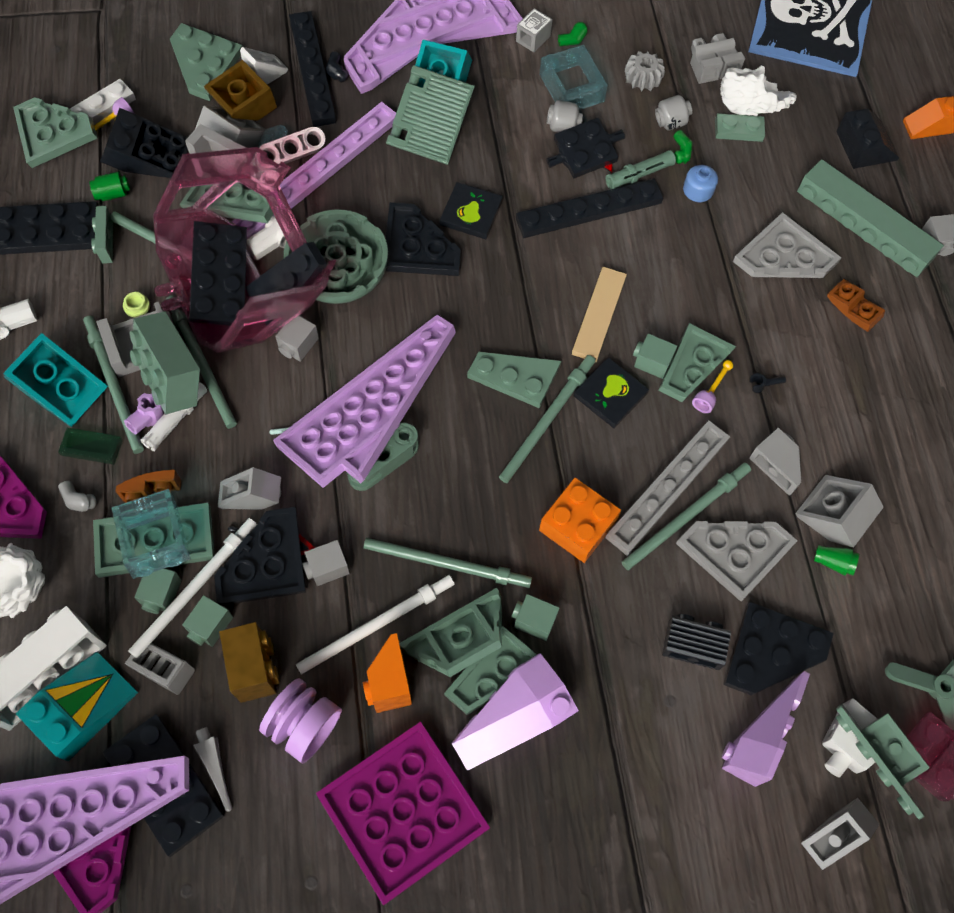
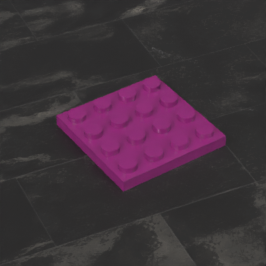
(402, 812)

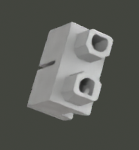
(714, 58)

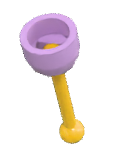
(121, 102)
(705, 400)

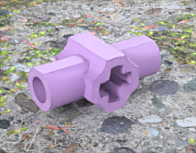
(146, 414)

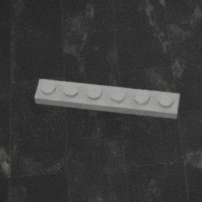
(667, 488)

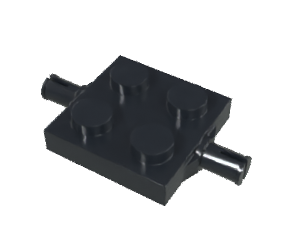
(585, 148)

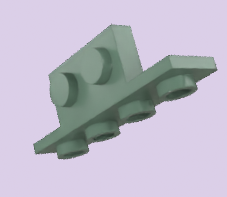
(891, 751)

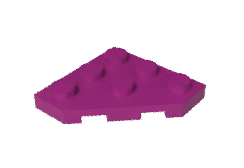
(19, 510)
(95, 876)

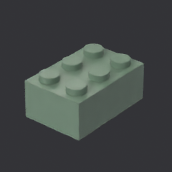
(164, 362)

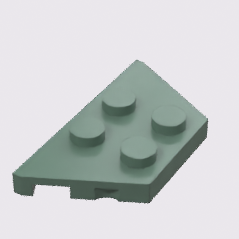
(459, 637)

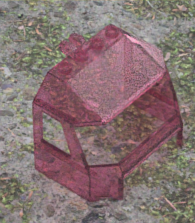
(175, 238)

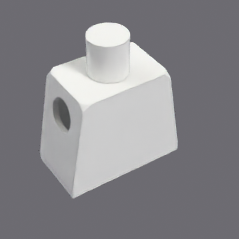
(843, 744)

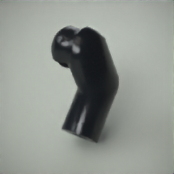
(334, 68)

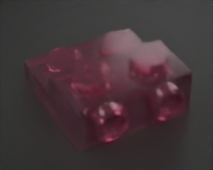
(936, 745)

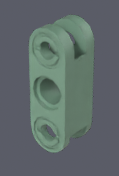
(400, 449)

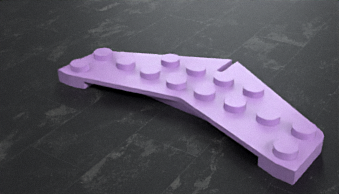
(400, 30)

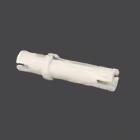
(167, 423)

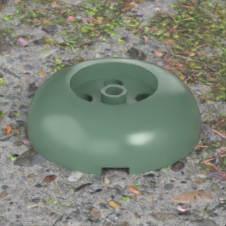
(341, 231)

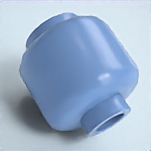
(700, 183)

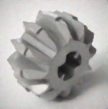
(644, 71)

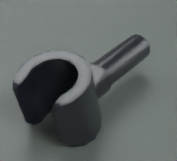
(757, 377)

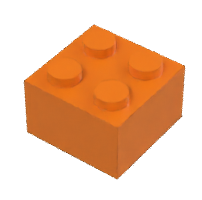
(579, 520)

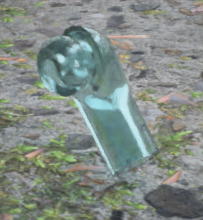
(273, 134)

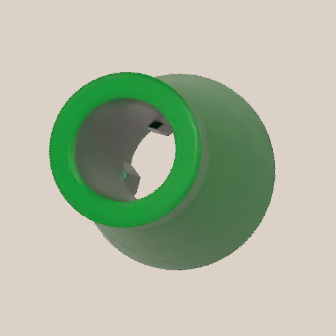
(838, 559)

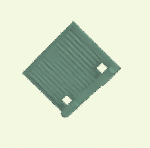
(430, 115)

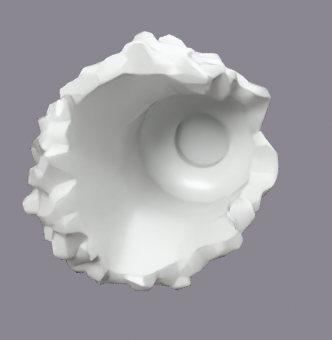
(751, 94)
(19, 579)

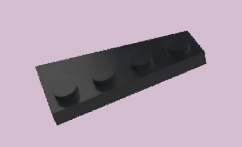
(292, 272)

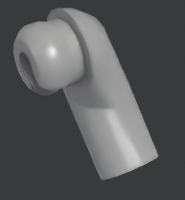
(74, 500)

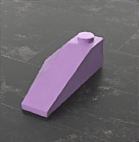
(521, 709)
(761, 745)

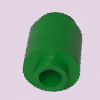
(109, 186)

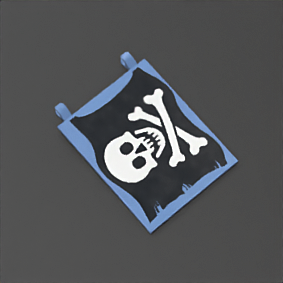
(813, 32)

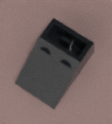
(143, 146)

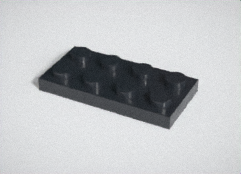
(46, 227)
(217, 273)
(185, 816)

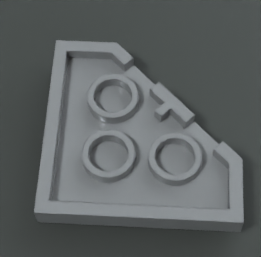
(787, 252)
(737, 551)

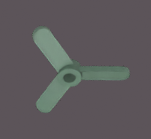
(929, 684)

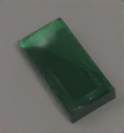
(90, 446)

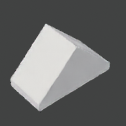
(265, 65)

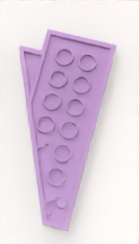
(360, 418)
(68, 814)

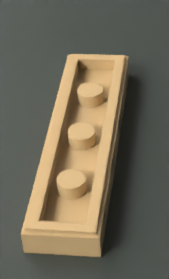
(599, 313)

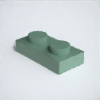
(739, 127)
(103, 240)

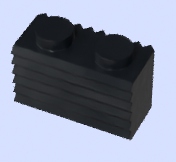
(696, 642)

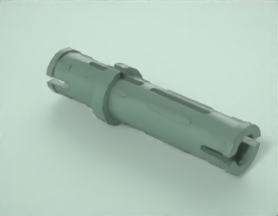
(632, 173)

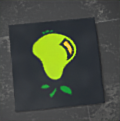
(471, 210)
(611, 392)

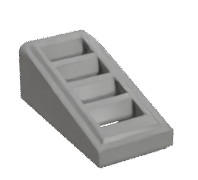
(174, 677)

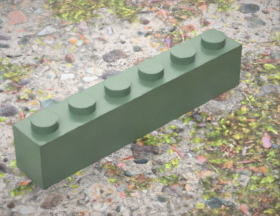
(869, 218)

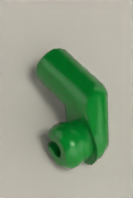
(575, 36)
(685, 143)

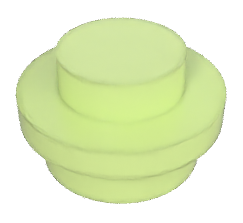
(136, 304)

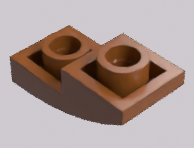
(853, 305)
(146, 483)

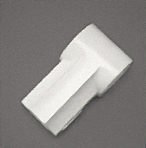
(266, 240)
(16, 316)

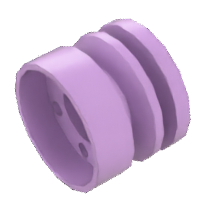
(296, 717)

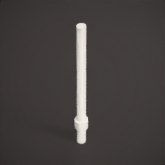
(192, 588)
(425, 595)

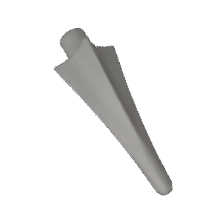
(210, 755)

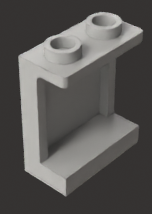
(207, 140)
(118, 342)

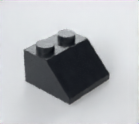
(865, 139)

